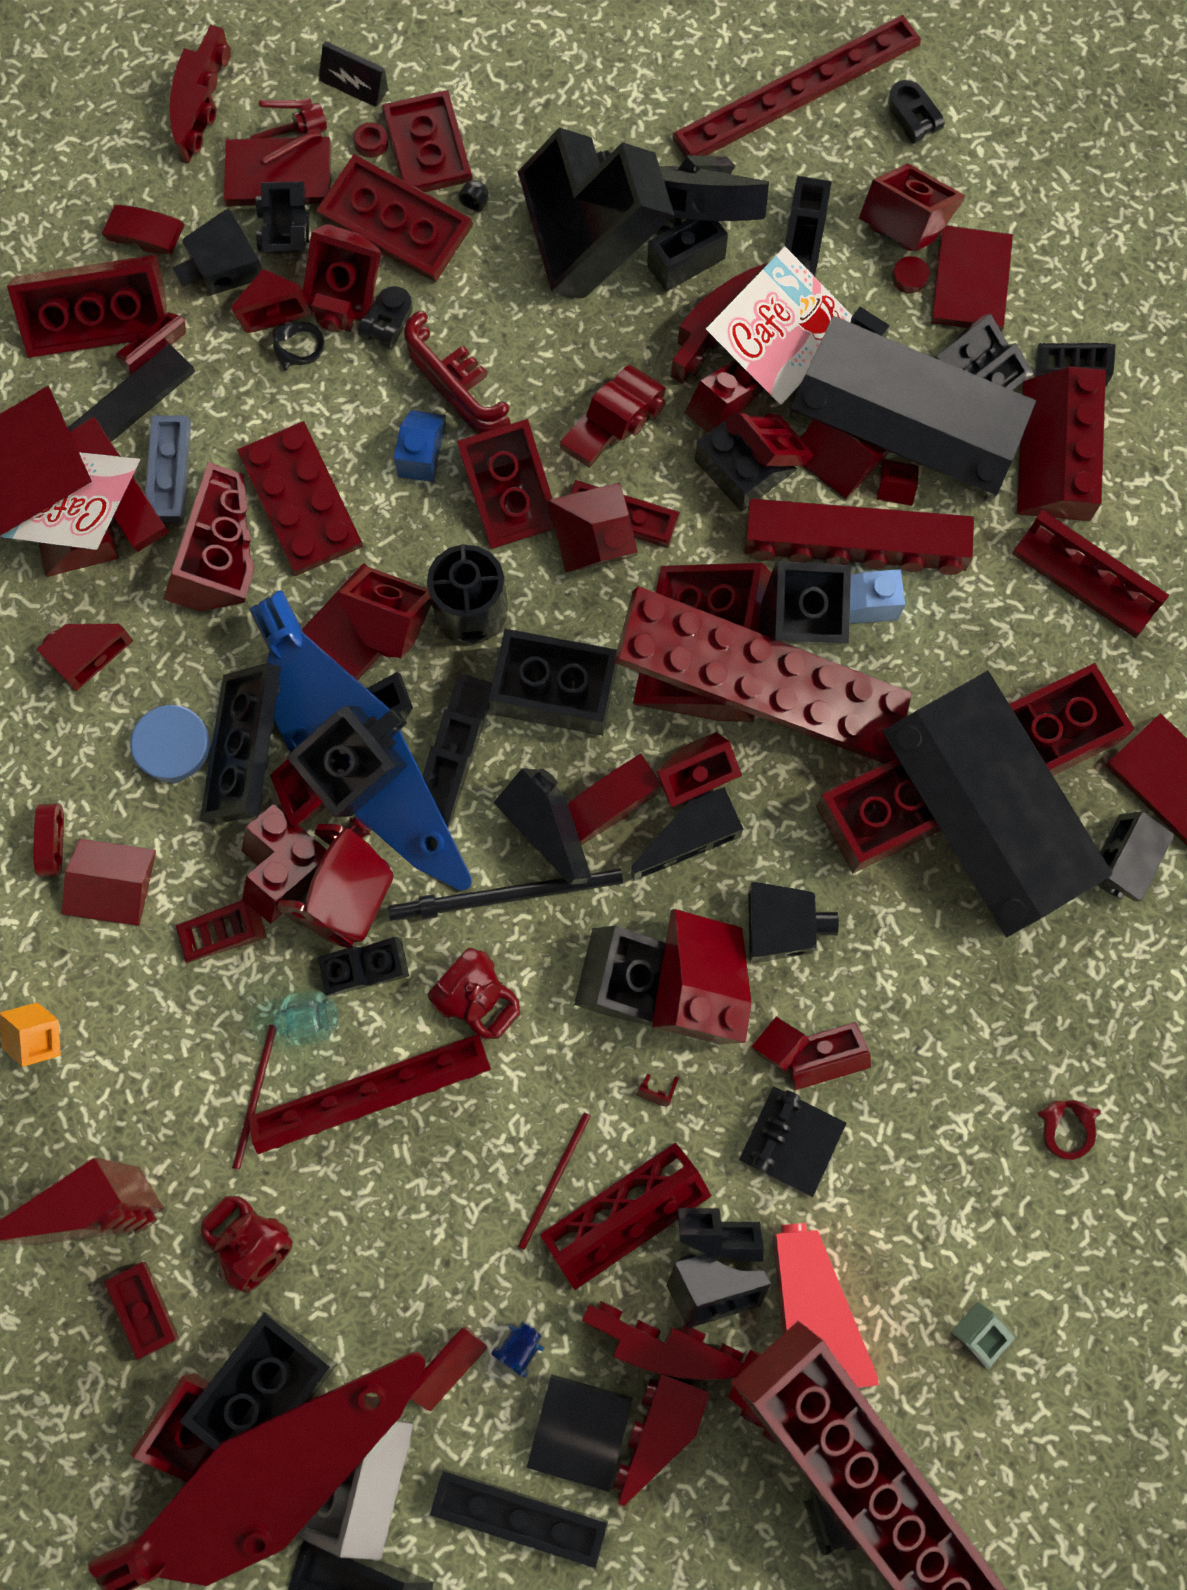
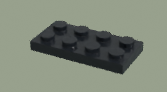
(240, 744)

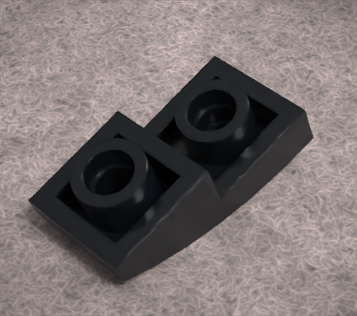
(363, 966)

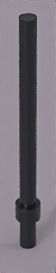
(429, 906)

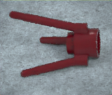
(307, 120)

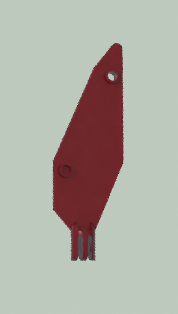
(263, 1485)

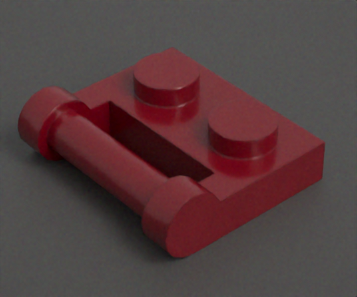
(770, 439)

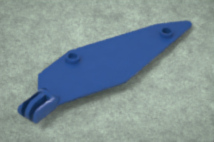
(310, 693)

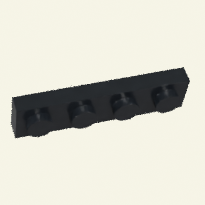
(519, 1518)

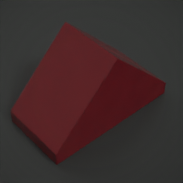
(270, 302)

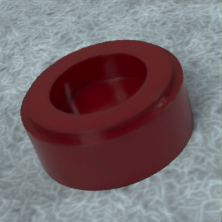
(370, 139)
(910, 274)

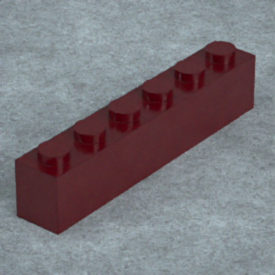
(859, 536)

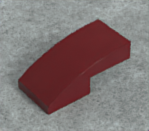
(144, 227)
(586, 441)

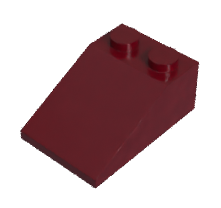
(507, 483)
(703, 981)

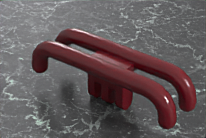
(453, 377)

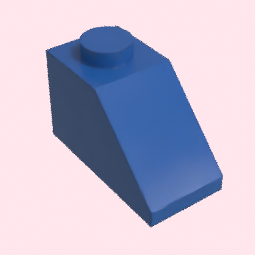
(419, 445)

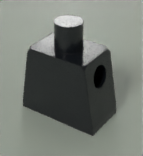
(218, 256)
(785, 922)

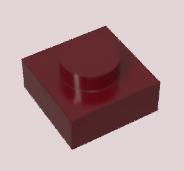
(333, 313)

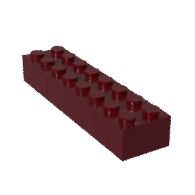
(885, 812)
(859, 1468)

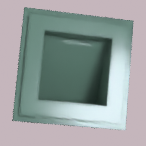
(983, 1334)

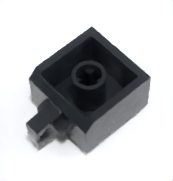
(371, 752)

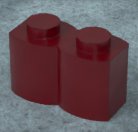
(627, 403)

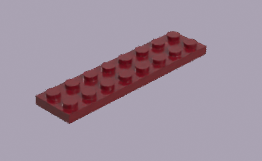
(759, 675)

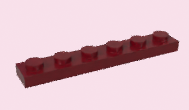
(368, 1094)

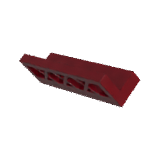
(1083, 576)
(630, 1220)

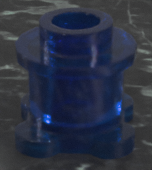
(519, 1348)

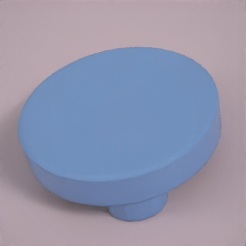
(170, 743)

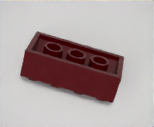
(87, 305)
(1063, 445)

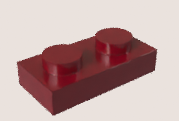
(141, 1310)

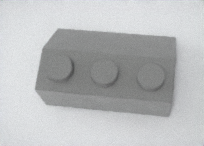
(360, 1510)

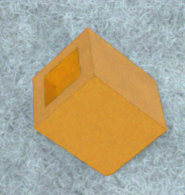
(30, 1034)

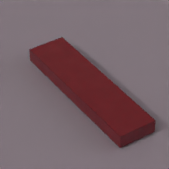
(135, 512)

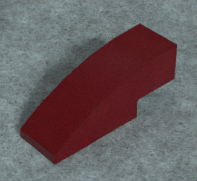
(613, 798)

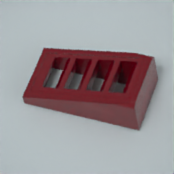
(252, 923)

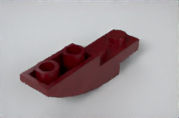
(192, 89)
(693, 332)
(679, 1356)

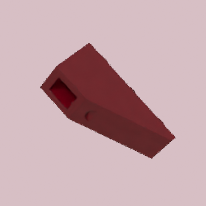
(721, 394)
(668, 1427)

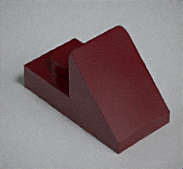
(295, 794)

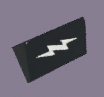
(352, 74)

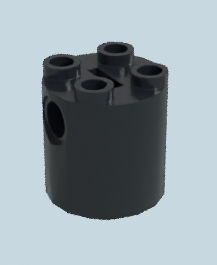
(468, 593)

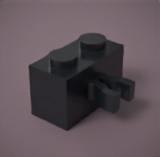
(685, 250)

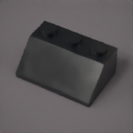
(260, 1380)

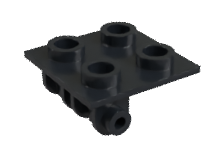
(792, 1141)

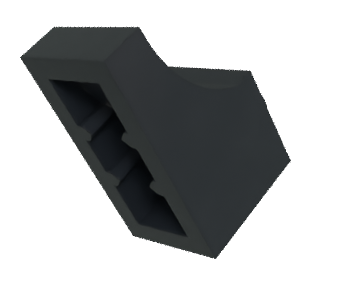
(710, 1290)

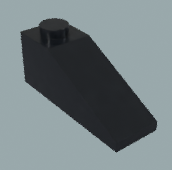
(546, 821)
(699, 827)

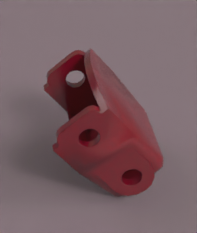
(343, 890)

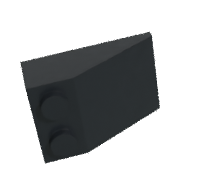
(621, 974)

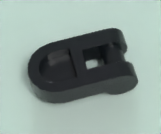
(908, 100)
(392, 306)

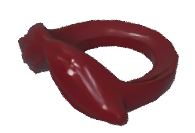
(1051, 1117)

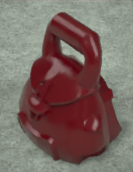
(471, 991)
(248, 1246)

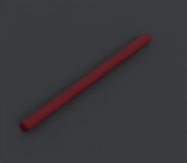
(254, 1096)
(554, 1181)

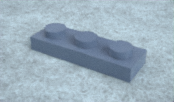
(168, 465)

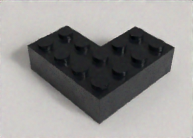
(591, 212)

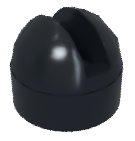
(475, 191)

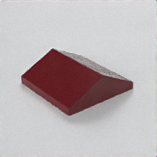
(107, 882)

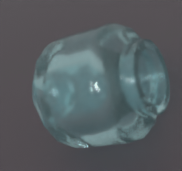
(307, 1018)

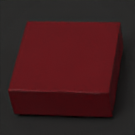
(780, 1043)

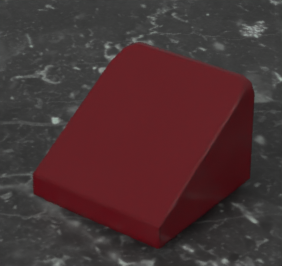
(898, 482)

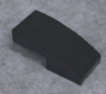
(732, 1240)

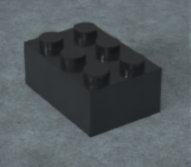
(553, 682)

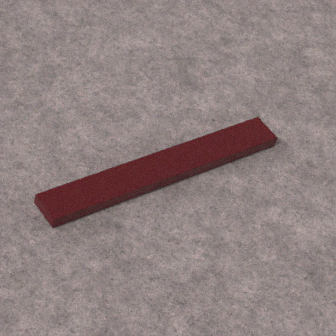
(797, 88)

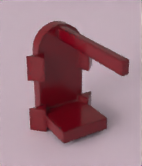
(359, 827)
(656, 1097)

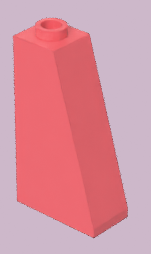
(814, 1297)

